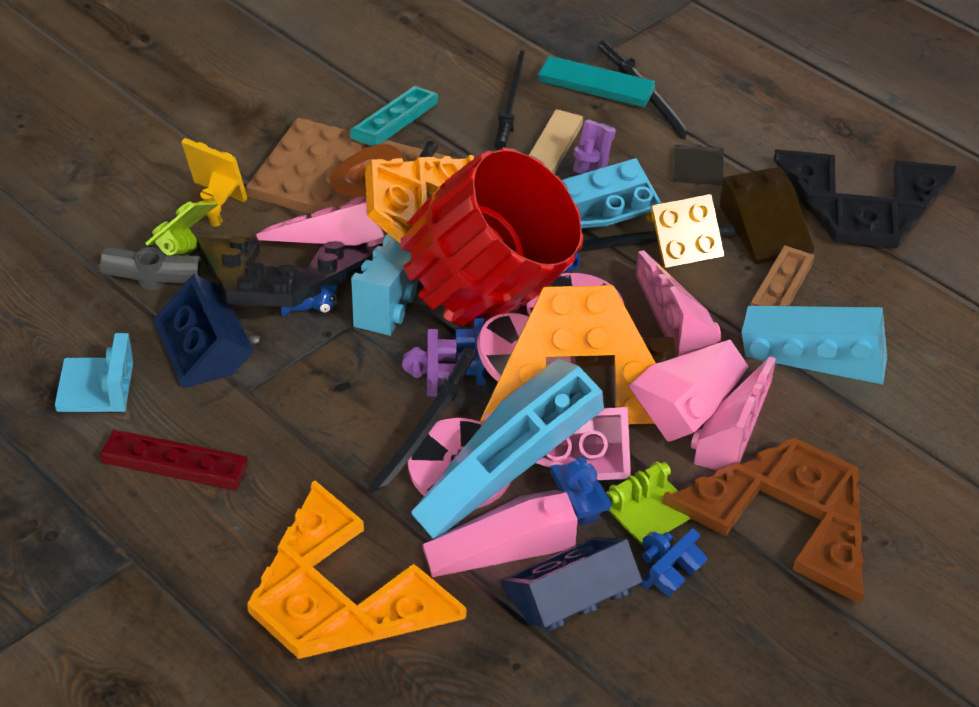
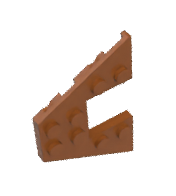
(804, 480)

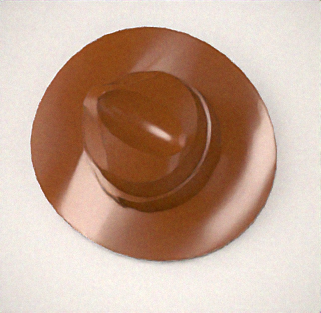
(349, 176)

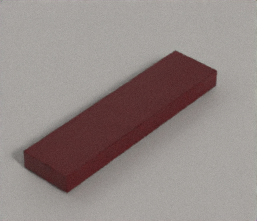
(174, 459)

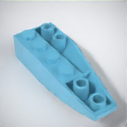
(612, 194)
(510, 442)

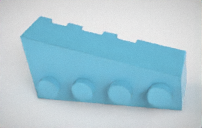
(382, 289)
(819, 339)

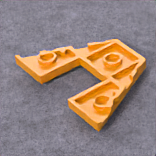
(400, 188)
(578, 324)
(313, 614)

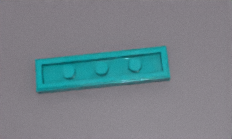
(596, 81)
(394, 116)

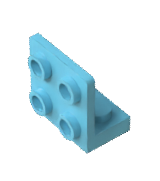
(97, 382)

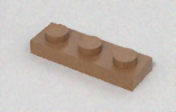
(784, 278)

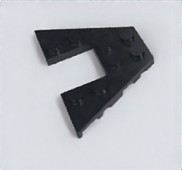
(862, 217)
(282, 286)

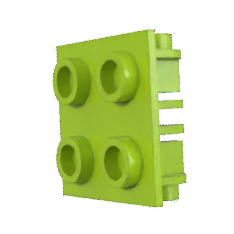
(176, 236)
(639, 502)

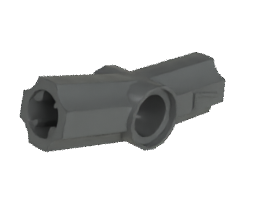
(149, 266)

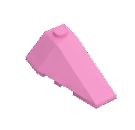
(730, 427)
(601, 442)
(512, 532)

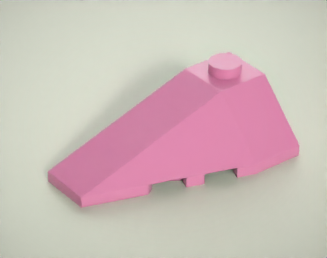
(343, 225)
(676, 308)
(688, 388)

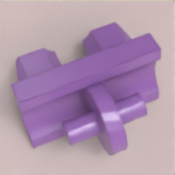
(593, 147)
(421, 362)

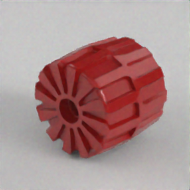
(492, 236)

